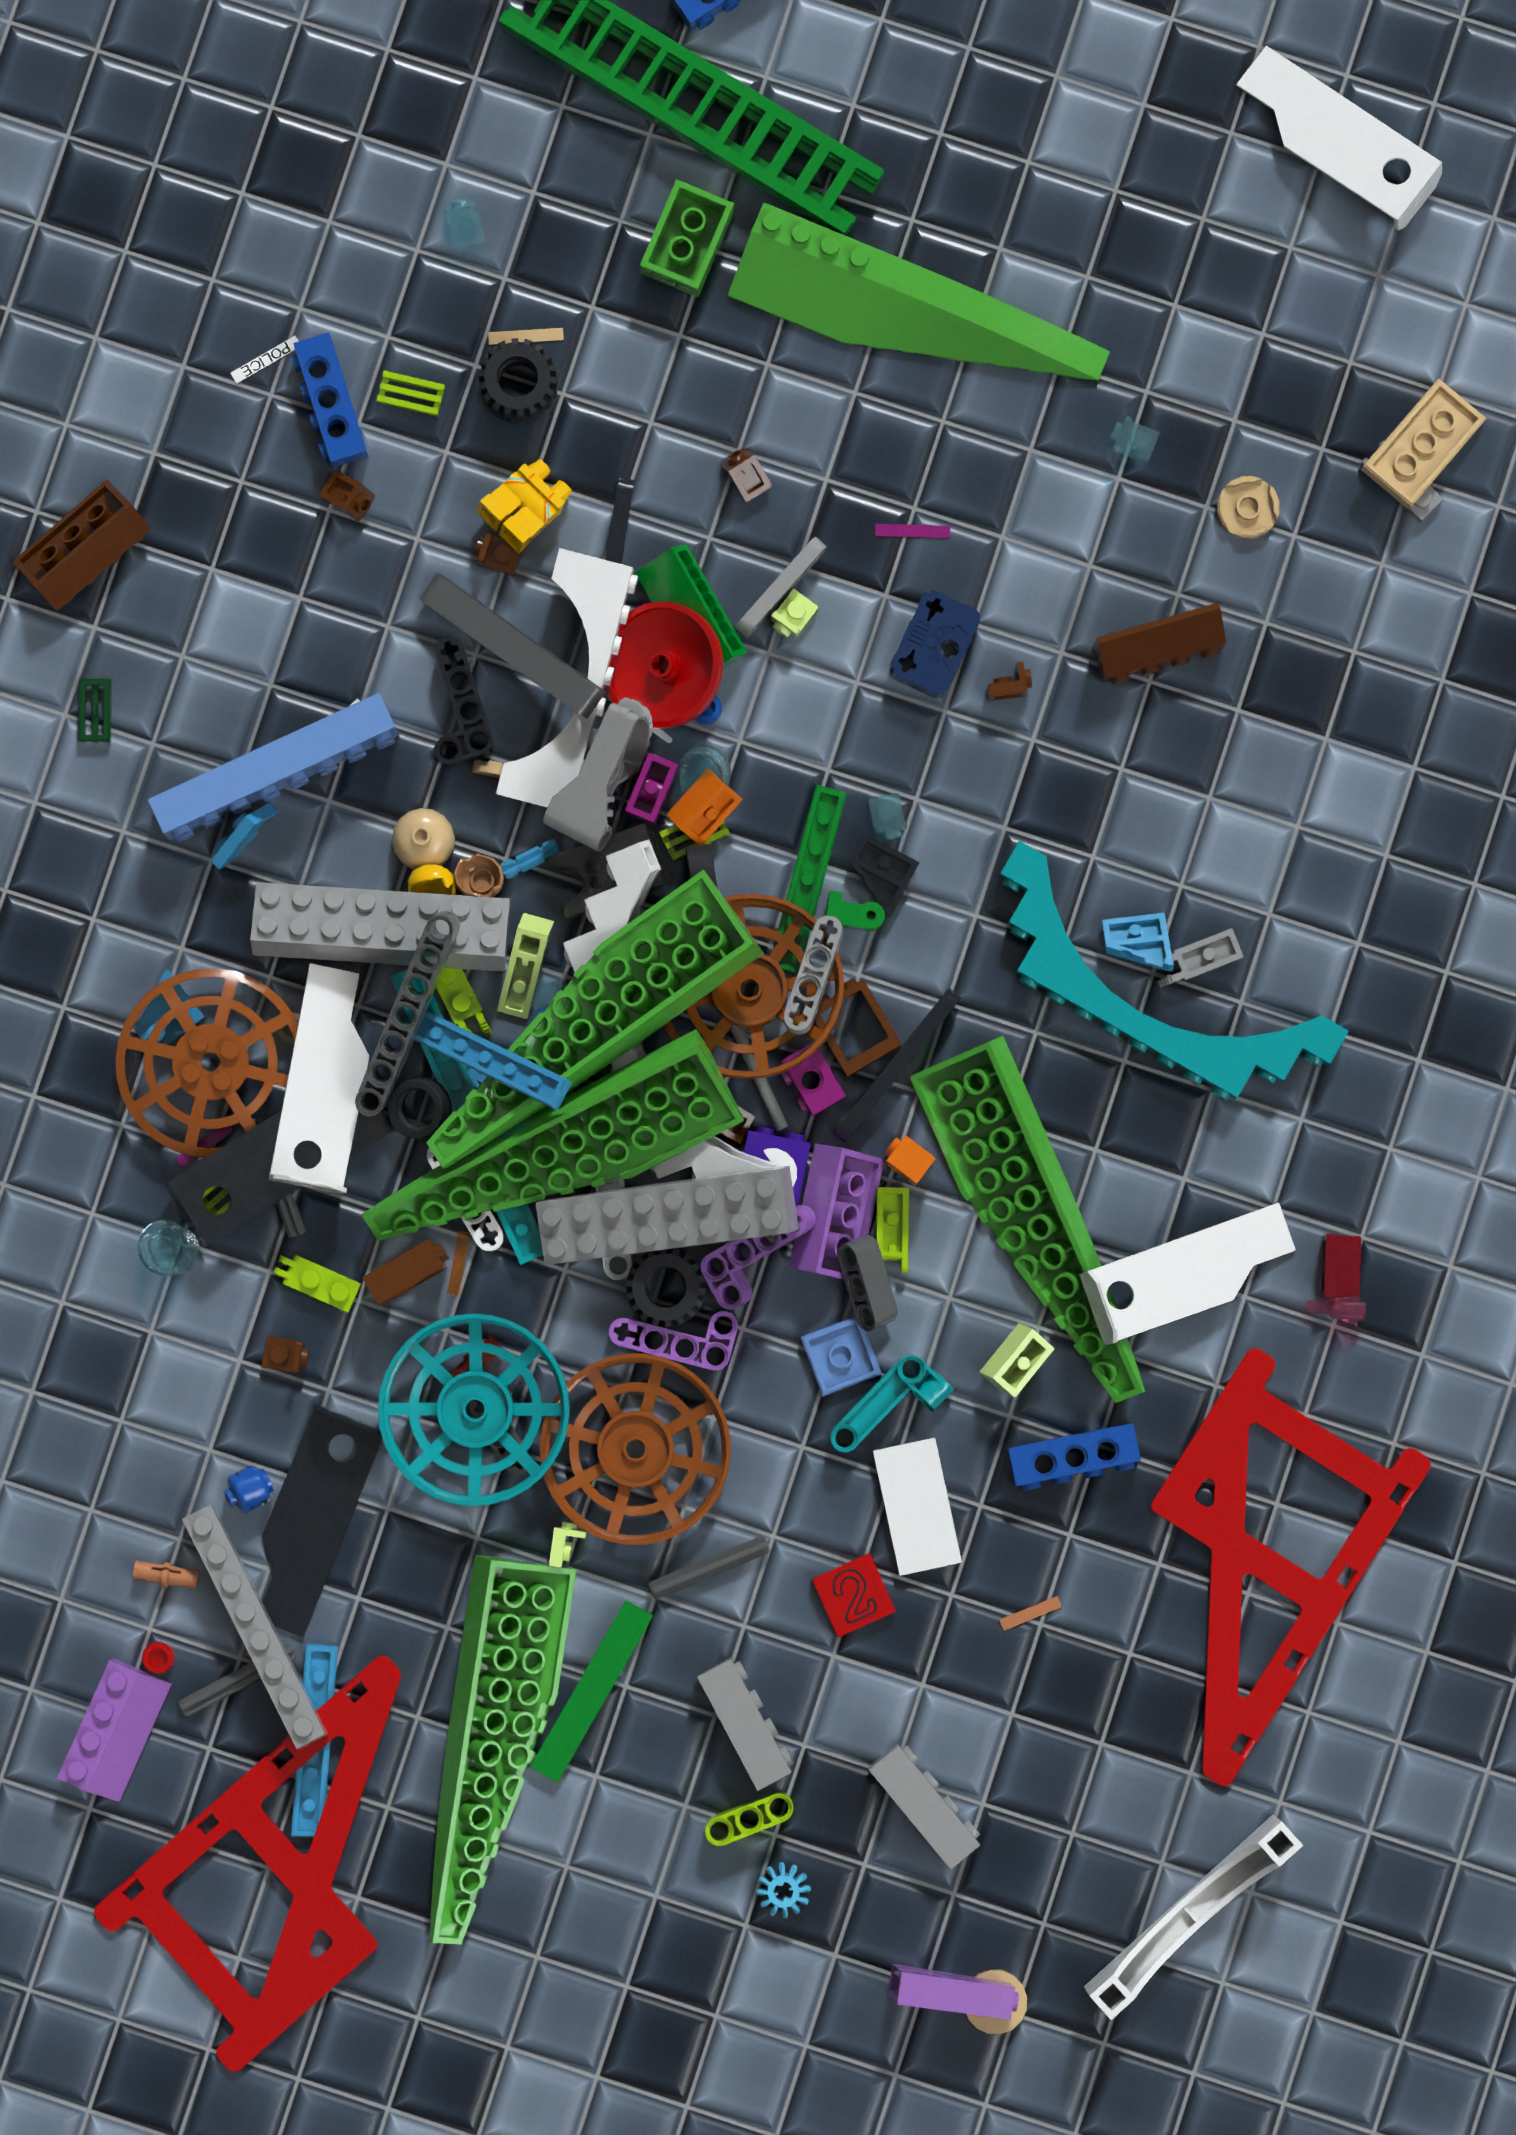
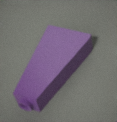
(951, 1992)

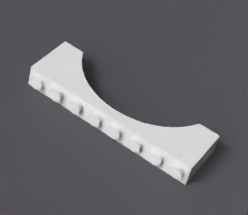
(600, 596)
(1129, 1972)

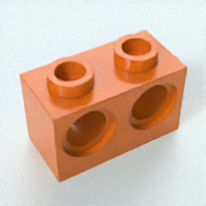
(908, 1159)

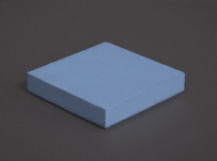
(840, 1356)

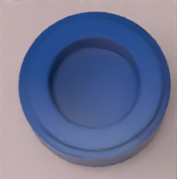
(711, 713)

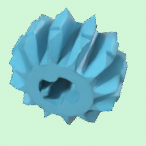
(786, 1900)

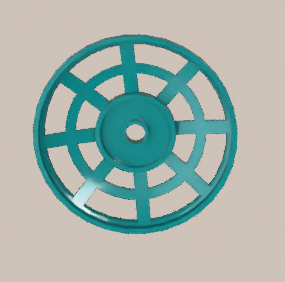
(453, 1415)

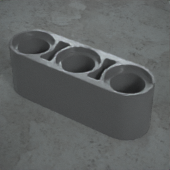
(867, 1283)

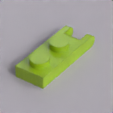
(893, 1224)

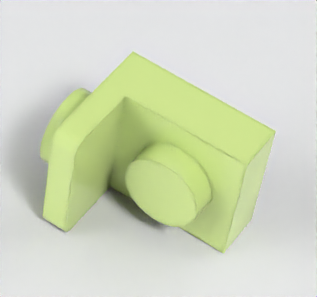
(793, 614)
(560, 1548)

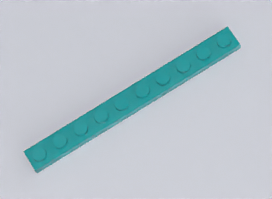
(454, 1077)

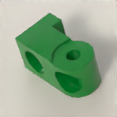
(855, 916)

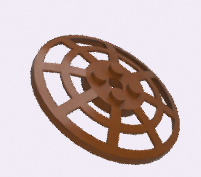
(771, 997)
(191, 1049)
(657, 1456)

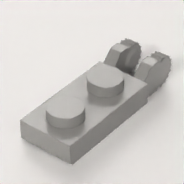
(1204, 956)

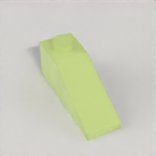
(525, 965)

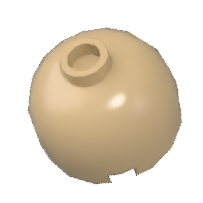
(423, 838)

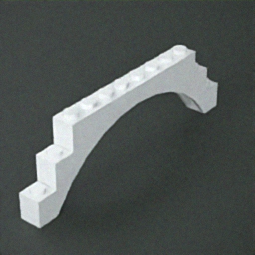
(610, 911)

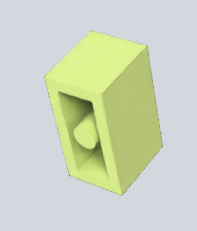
(1016, 1360)

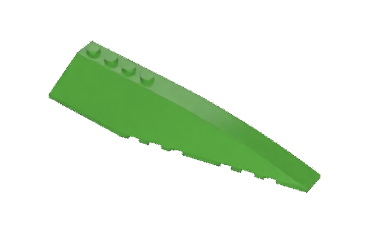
(892, 304)
(596, 1136)
(498, 1710)

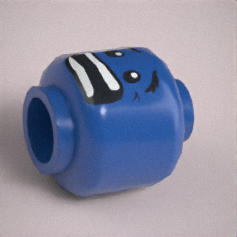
(248, 1489)

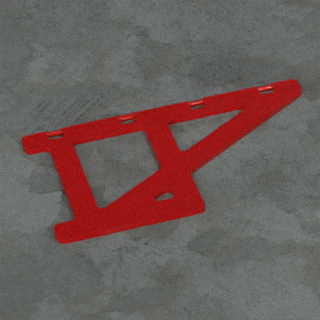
(1221, 1454)
(295, 1975)

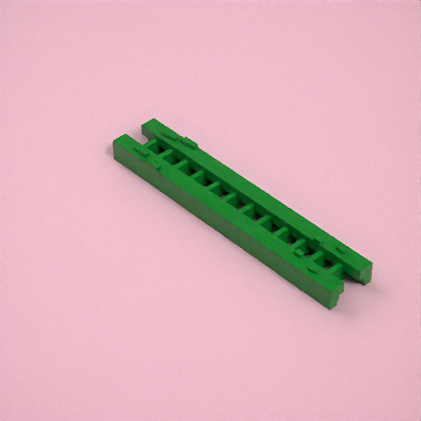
(716, 86)

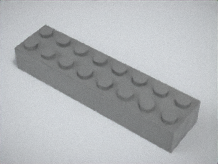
(375, 925)
(667, 1215)

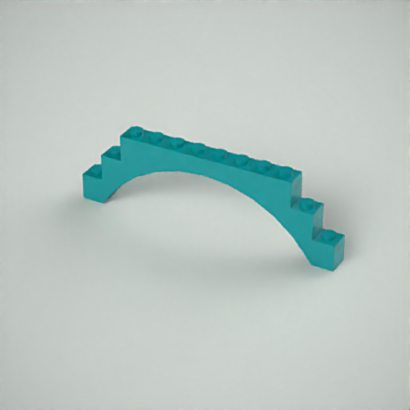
(1216, 1060)

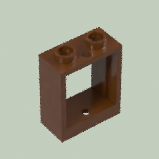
(874, 1053)
(406, 1271)

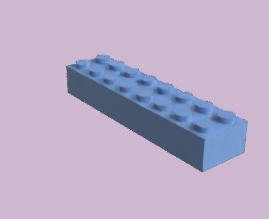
(273, 768)

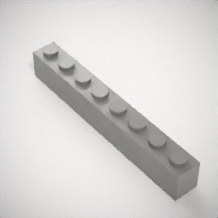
(254, 1626)

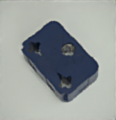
(925, 638)

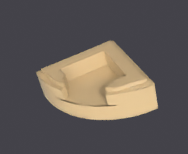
(489, 768)

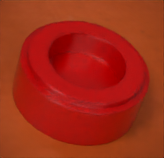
(158, 1657)

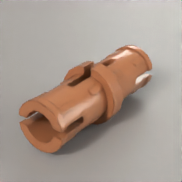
(166, 1575)

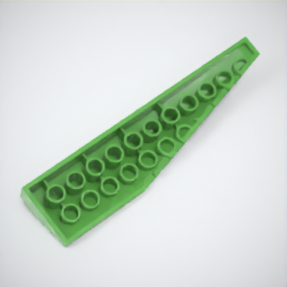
(612, 1004)
(1022, 1194)

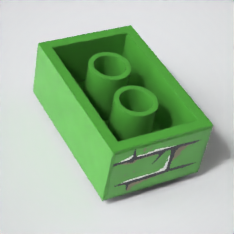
(687, 238)

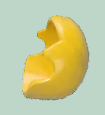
(432, 879)

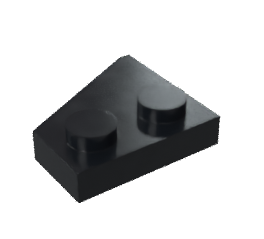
(883, 871)

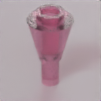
(1343, 1309)

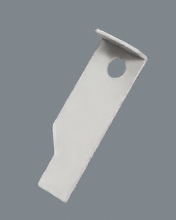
(1341, 137)
(322, 1083)
(1186, 1273)

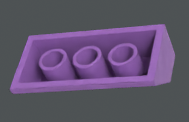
(843, 1197)
(114, 1730)

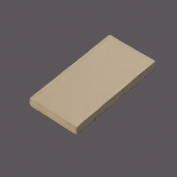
(1423, 444)

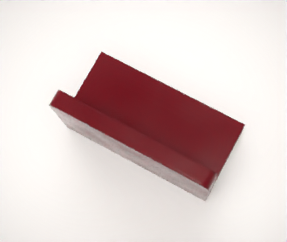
(1340, 1266)

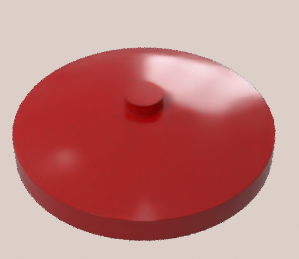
(667, 663)

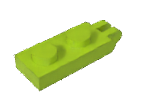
(319, 1282)

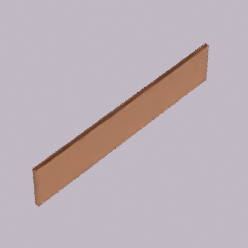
(1030, 1613)

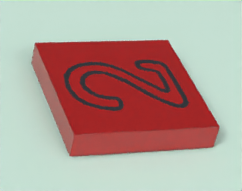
(853, 1595)

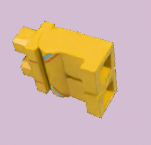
(524, 505)

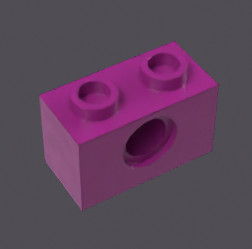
(651, 789)
(820, 1098)

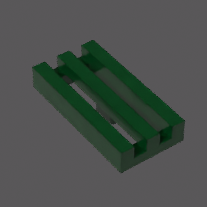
(95, 737)

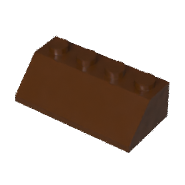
(82, 545)
(1160, 643)

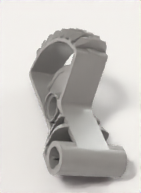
(614, 757)

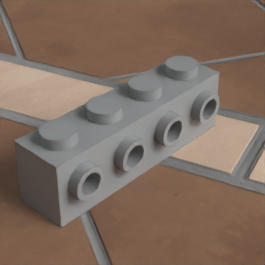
(744, 1723)
(924, 1806)

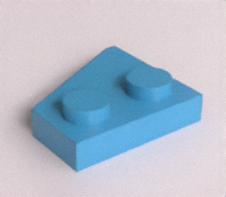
(245, 831)
(1139, 939)
(158, 1008)

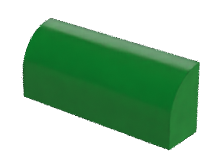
(680, 580)

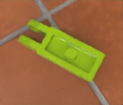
(460, 999)

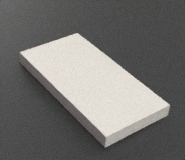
(917, 1506)

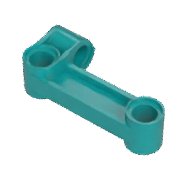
(891, 1388)

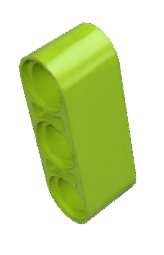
(765, 1818)

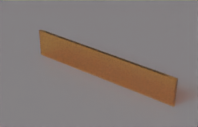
(458, 1263)

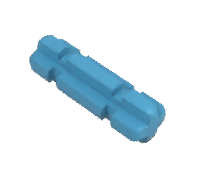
(529, 859)

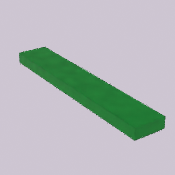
(812, 864)
(591, 1691)

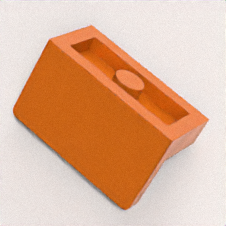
(704, 807)

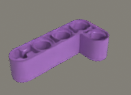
(735, 1262)
(671, 1337)

